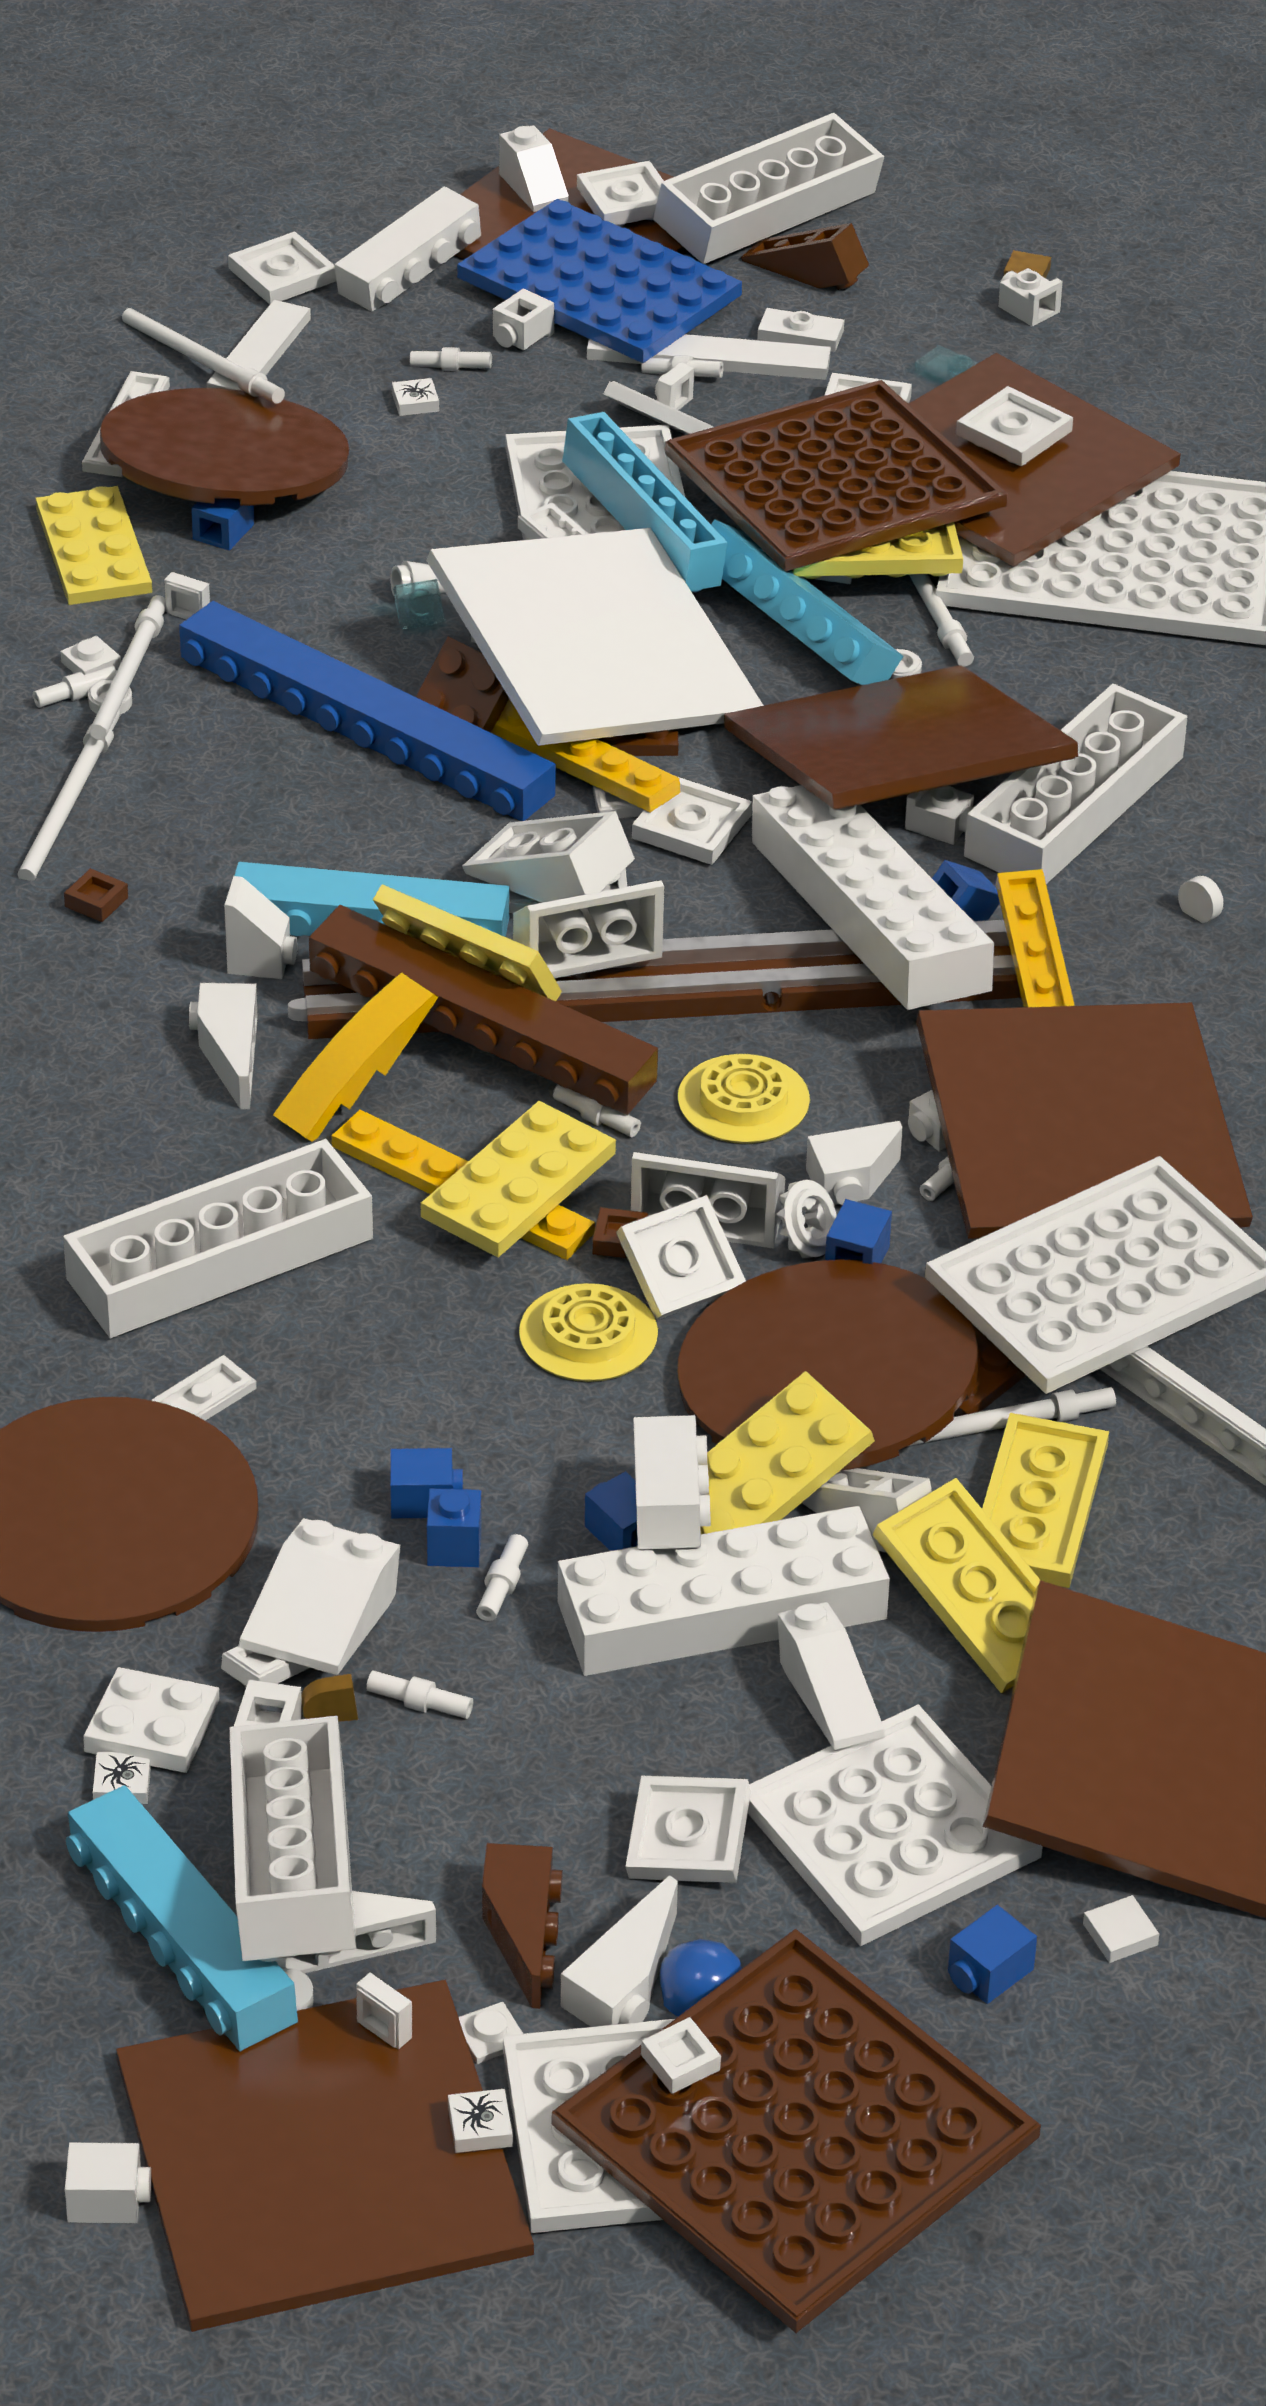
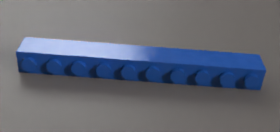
(368, 711)

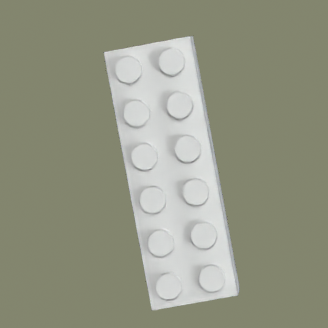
(768, 188)
(1057, 809)
(218, 1237)
(727, 1594)
(291, 1839)

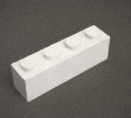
(408, 249)

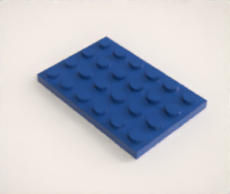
(602, 279)

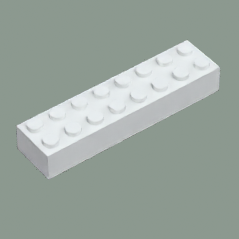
(874, 897)

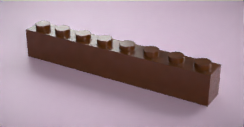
(489, 1010)

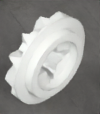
(819, 1216)

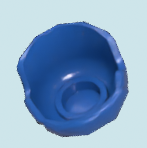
(694, 1971)

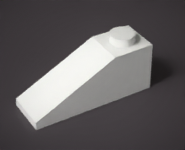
(227, 1033)
(875, 1492)
(828, 1675)
(381, 1927)
(619, 1971)

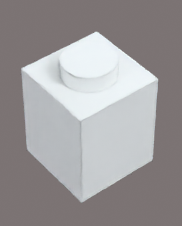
(105, 2183)

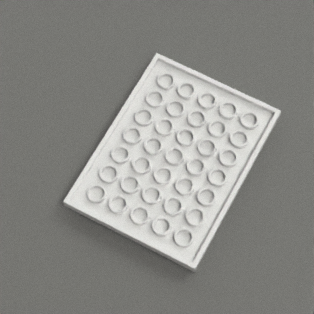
(1163, 560)

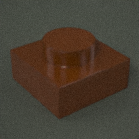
(96, 895)
(608, 1223)

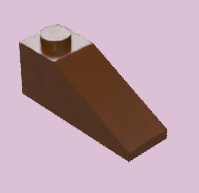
(813, 257)

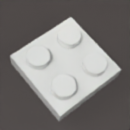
(622, 192)
(282, 267)
(1014, 426)
(694, 822)
(680, 1257)
(152, 1718)
(688, 1829)

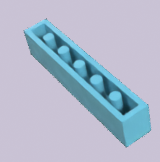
(643, 497)
(806, 611)
(314, 893)
(180, 1918)

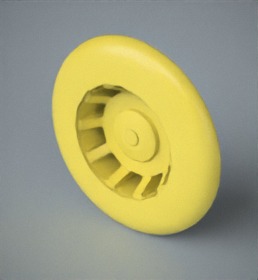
(742, 1094)
(600, 1332)

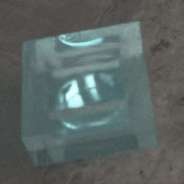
(418, 604)

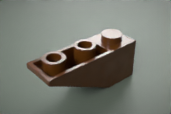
(516, 1911)

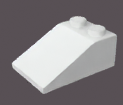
(555, 856)
(322, 1596)

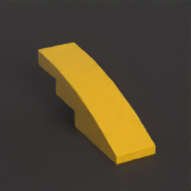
(354, 1054)

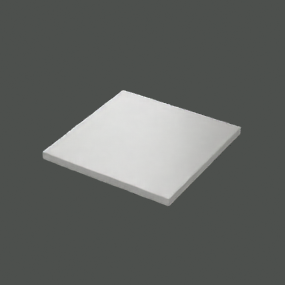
(593, 635)

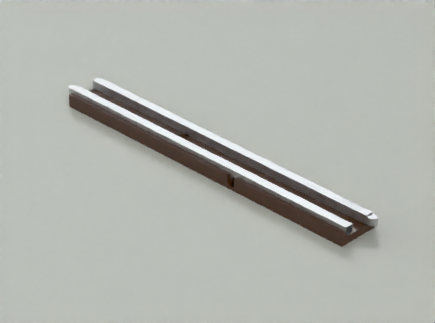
(698, 980)

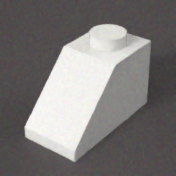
(531, 167)
(256, 933)
(854, 1160)

